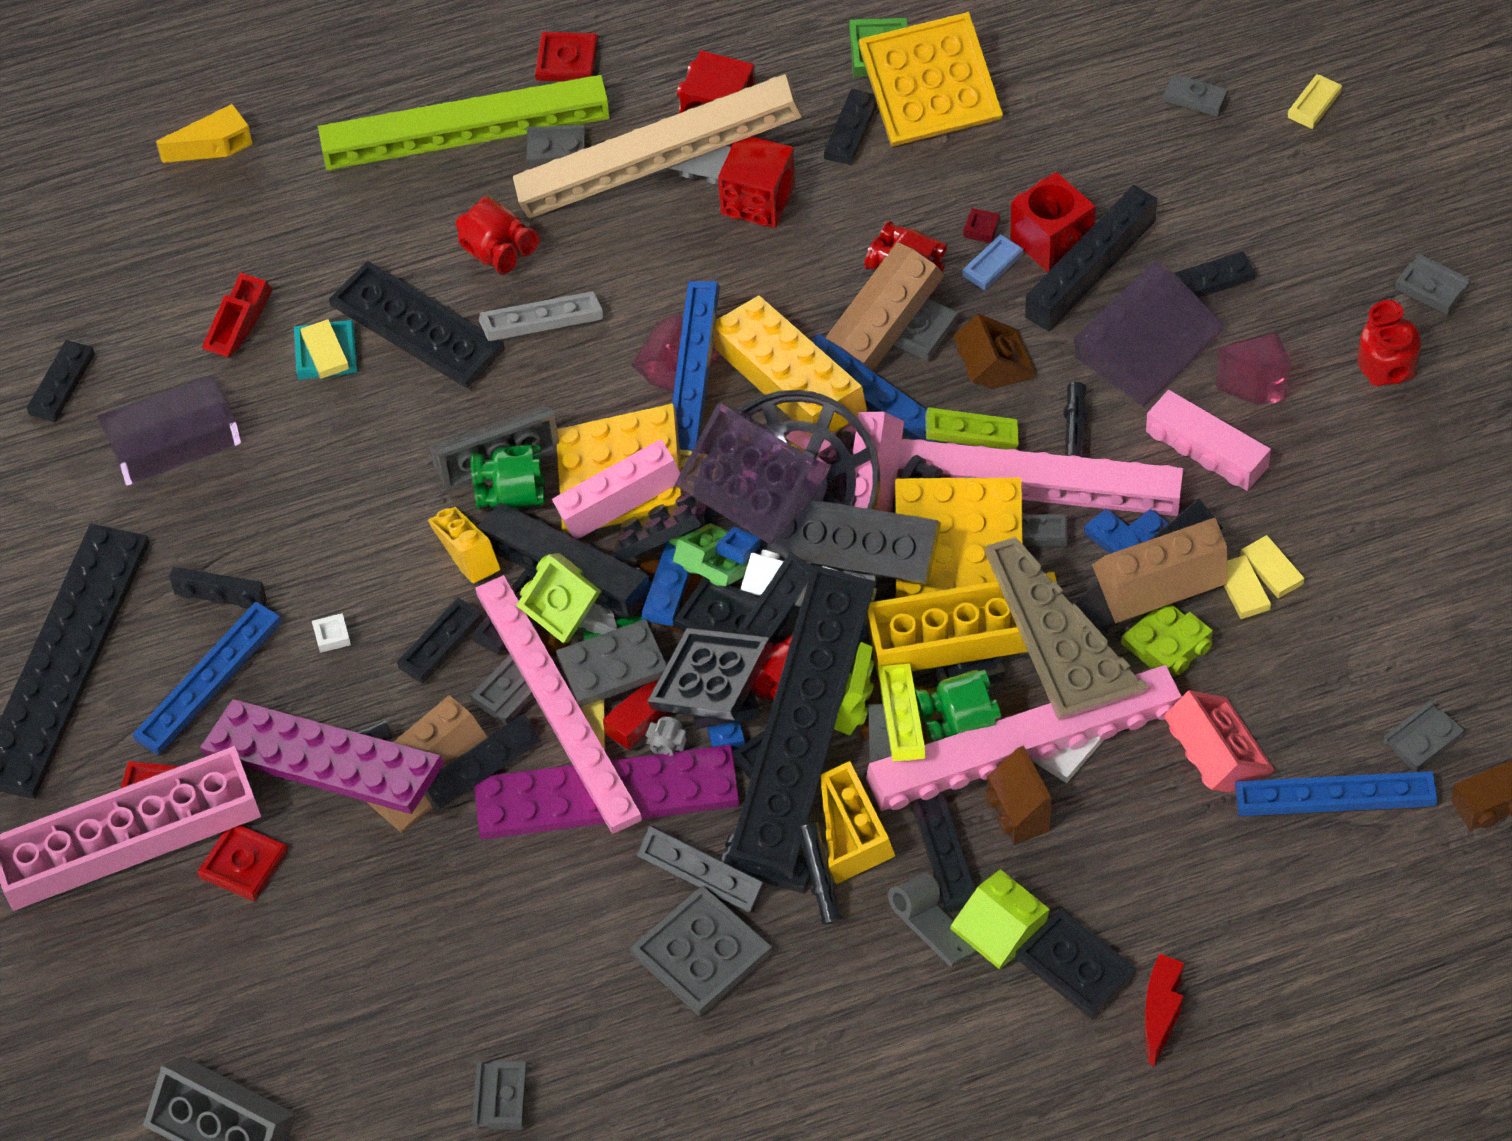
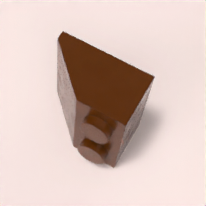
(993, 353)
(1019, 797)

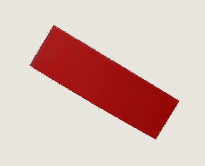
(237, 315)
(632, 717)
(1162, 1005)

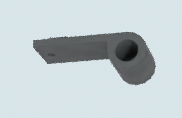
(917, 906)

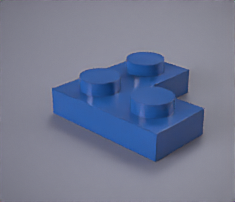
(1115, 535)

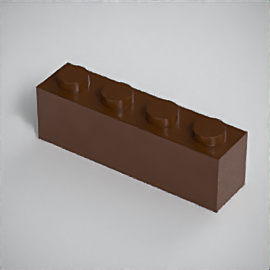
(1484, 797)

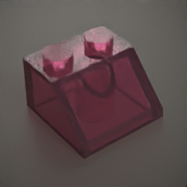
(660, 353)
(1254, 370)

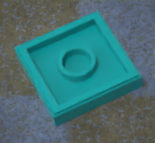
(346, 337)

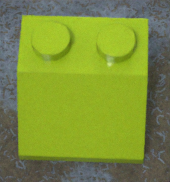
(999, 918)

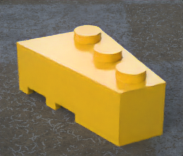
(852, 826)

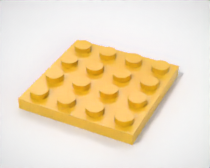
(930, 79)
(604, 442)
(971, 517)

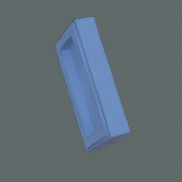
(992, 262)

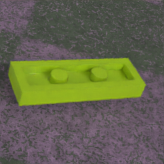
(971, 429)

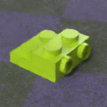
(558, 596)
(1168, 639)
(857, 691)

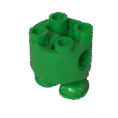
(514, 477)
(962, 704)

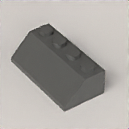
(453, 455)
(205, 1106)

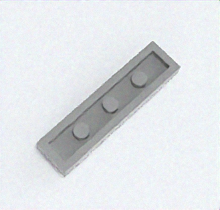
(540, 316)

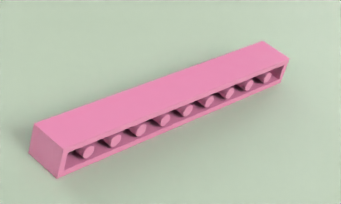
(1058, 477)
(978, 752)

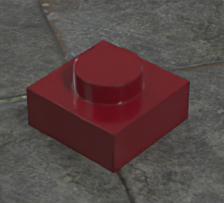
(981, 225)

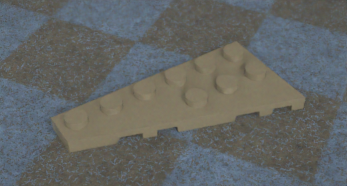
(1062, 642)

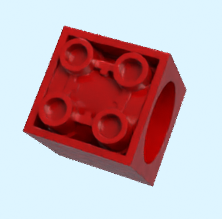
(712, 78)
(757, 181)
(1050, 219)

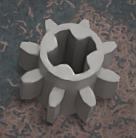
(666, 736)

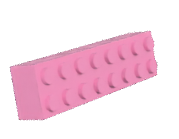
(125, 828)

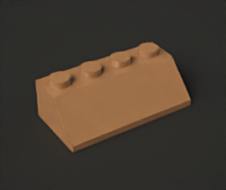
(885, 305)
(1163, 570)
(443, 731)

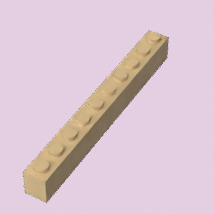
(657, 146)

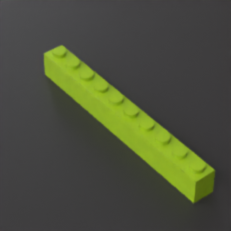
(462, 122)

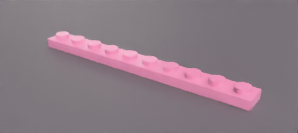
(558, 705)

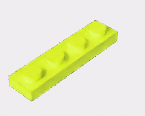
(901, 712)

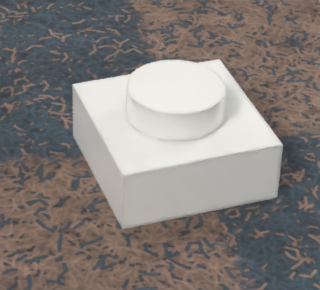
(331, 633)

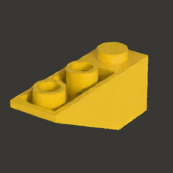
(207, 138)
(465, 544)

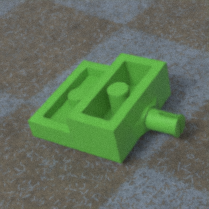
(864, 28)
(699, 556)

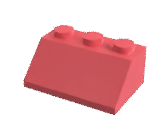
(1216, 741)

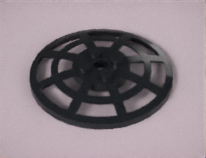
(820, 432)

